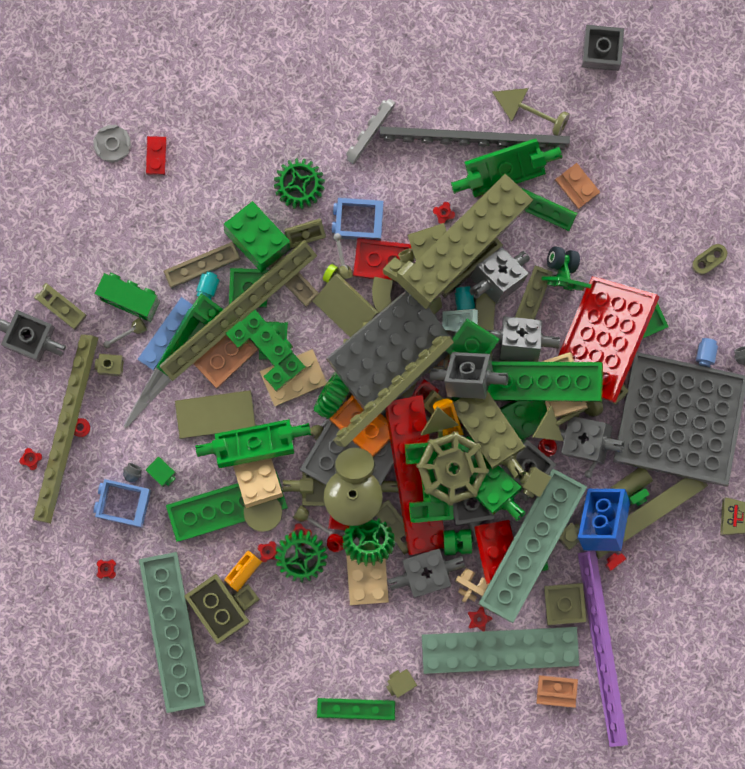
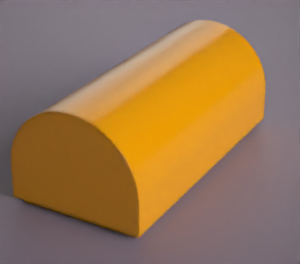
(448, 407)
(242, 571)

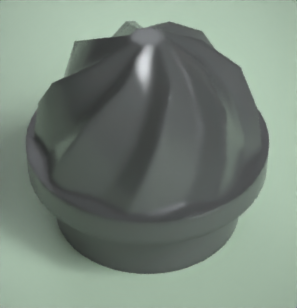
(740, 355)
(132, 472)

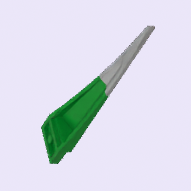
(194, 320)

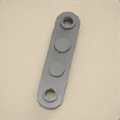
(366, 136)

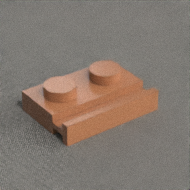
(577, 186)
(557, 691)

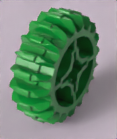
(291, 187)
(331, 397)
(296, 540)
(369, 548)

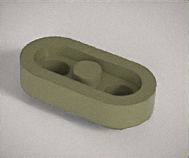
(709, 259)

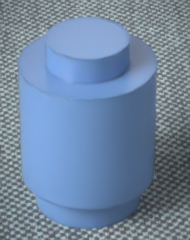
(707, 352)

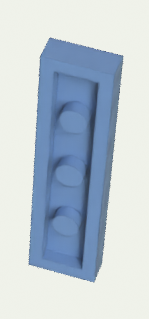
(162, 338)

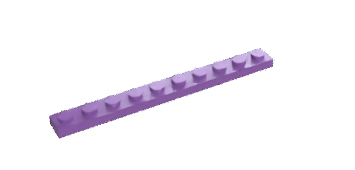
(602, 649)

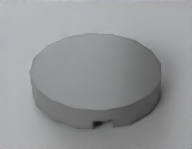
(112, 143)

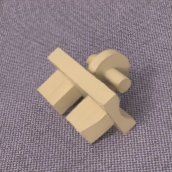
(465, 580)

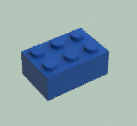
(604, 519)

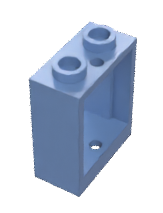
(337, 210)
(141, 508)

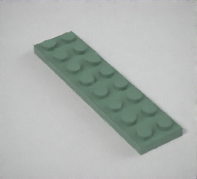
(532, 546)
(172, 632)
(500, 650)

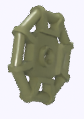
(442, 464)

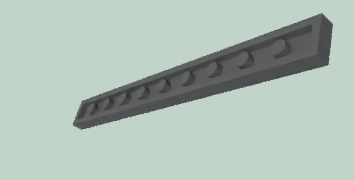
(467, 137)

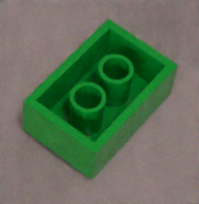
(256, 236)
(127, 296)

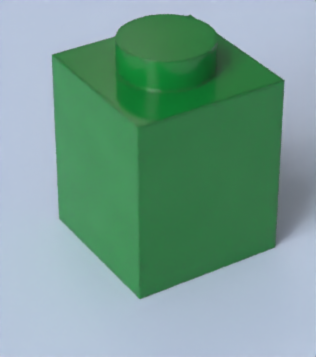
(161, 472)

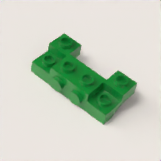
(272, 347)
(431, 507)

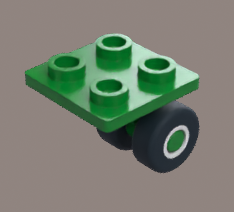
(565, 264)

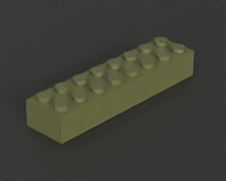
(465, 241)

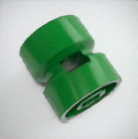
(451, 539)

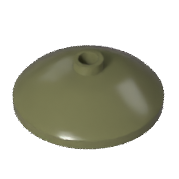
(354, 510)

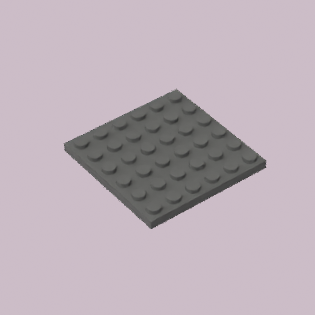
(681, 419)

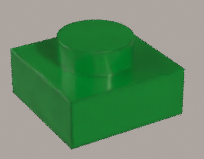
(639, 498)

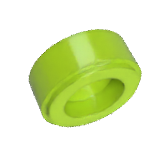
(329, 273)

